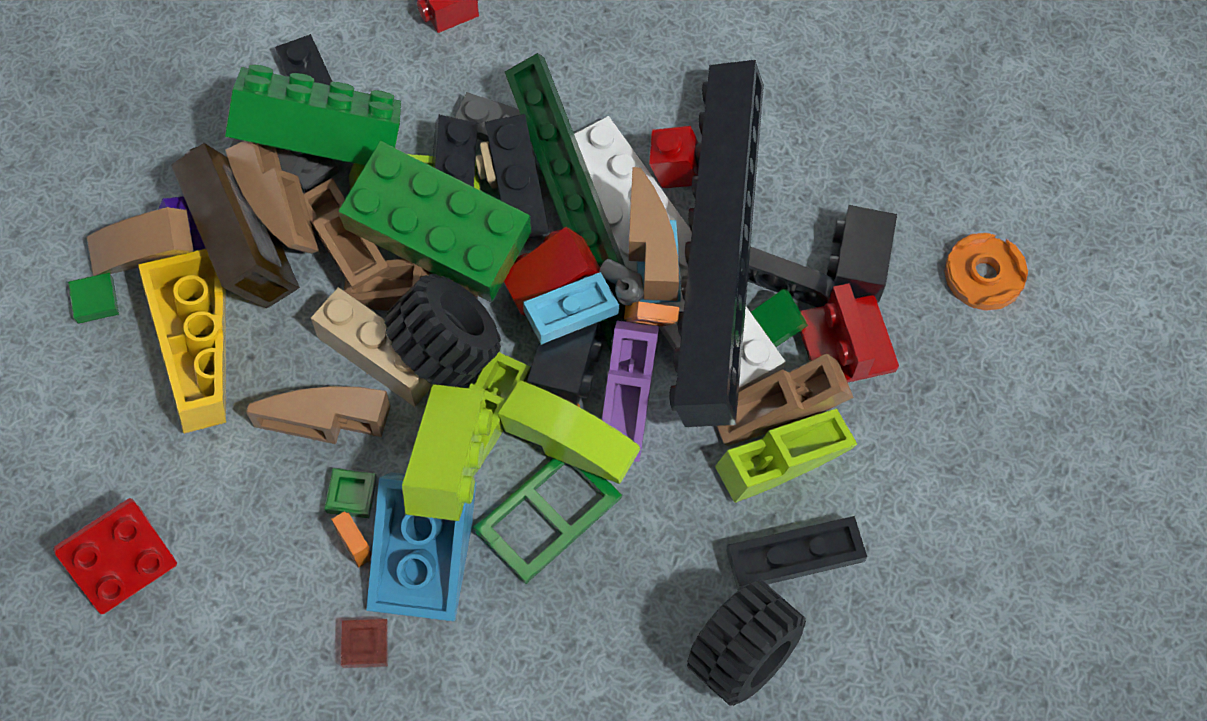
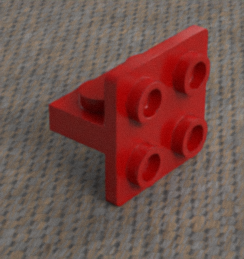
(850, 333)
(115, 556)

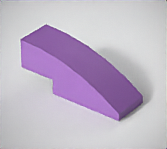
(630, 379)

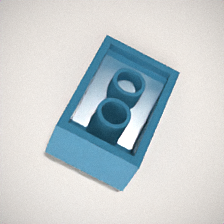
(416, 558)

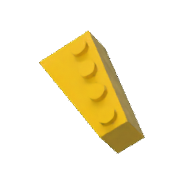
(191, 333)

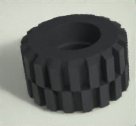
(442, 331)
(746, 642)

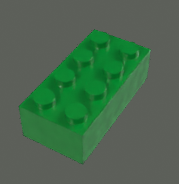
(311, 115)
(435, 221)

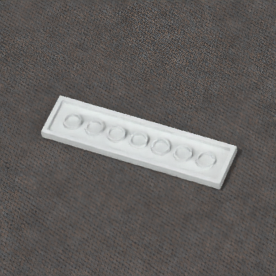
(610, 168)

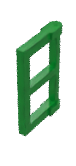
(569, 534)

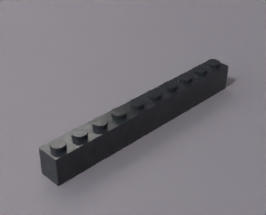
(719, 248)

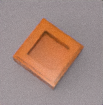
(651, 314)
(352, 538)

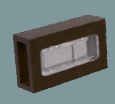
(237, 241)

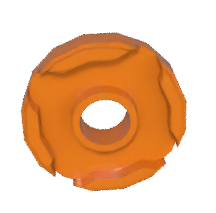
(980, 291)

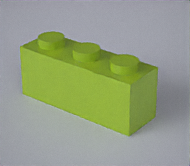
(446, 453)

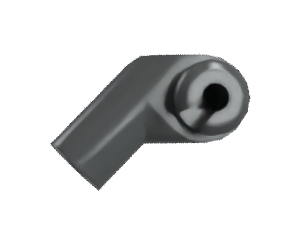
(628, 282)

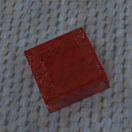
(364, 643)

